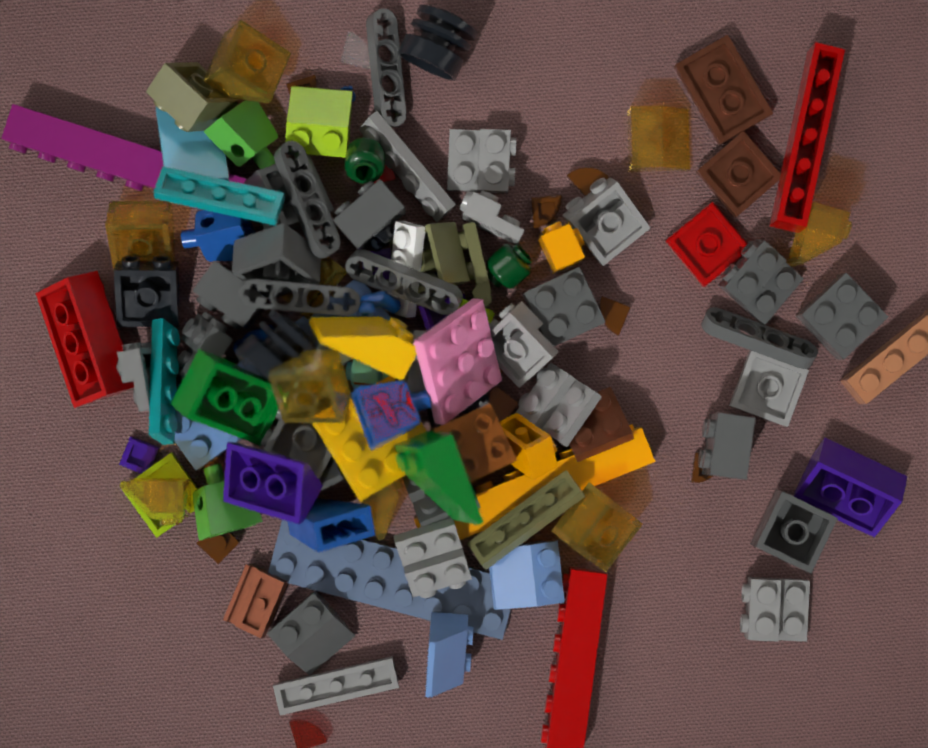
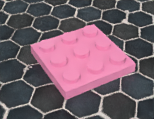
(458, 361)

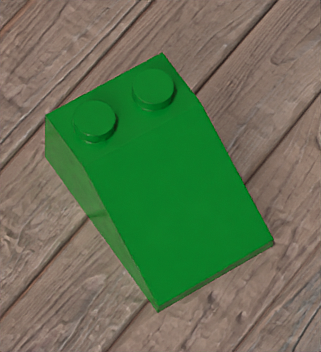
(226, 398)
(437, 469)

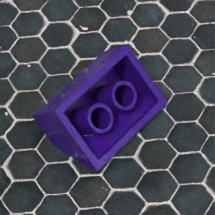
(851, 487)

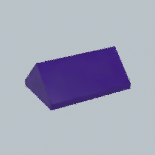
(269, 483)

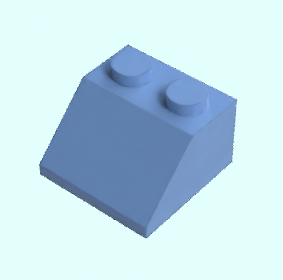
(528, 577)
(447, 652)

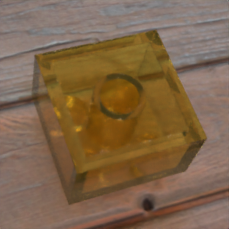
(597, 528)

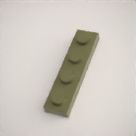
(526, 519)

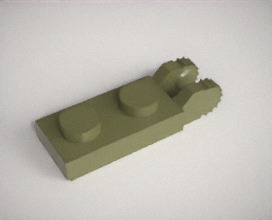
(476, 266)

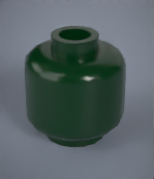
(364, 160)
(509, 266)

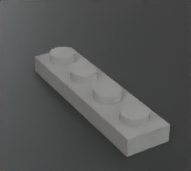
(408, 168)
(336, 685)

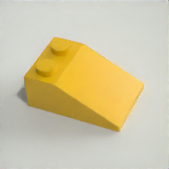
(370, 340)

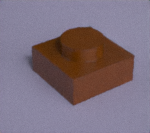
(219, 546)

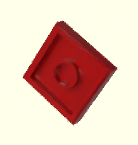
(707, 244)

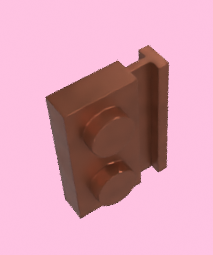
(255, 600)

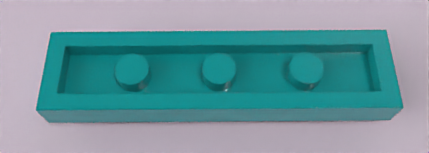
(219, 195)
(163, 381)

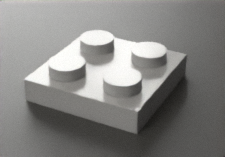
(768, 388)

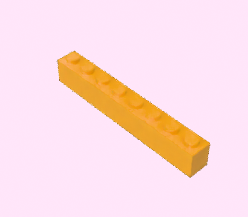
(503, 497)

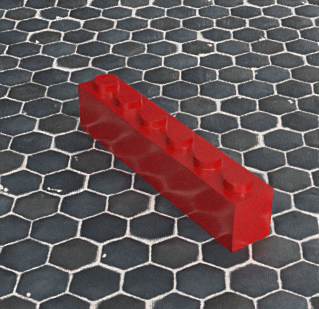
(807, 138)
(576, 658)

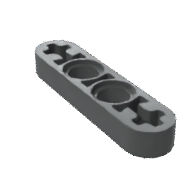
(391, 69)
(311, 198)
(405, 276)
(299, 293)
(727, 327)

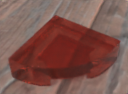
(306, 733)

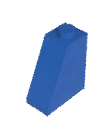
(333, 524)

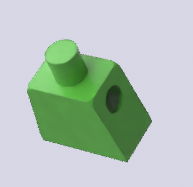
(244, 135)
(213, 514)

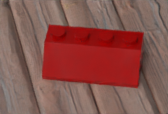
(83, 337)

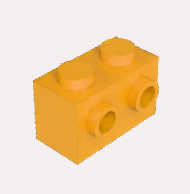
(561, 246)
(531, 446)

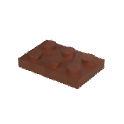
(723, 89)

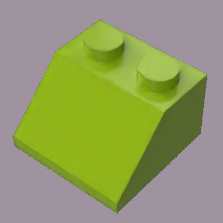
(320, 120)

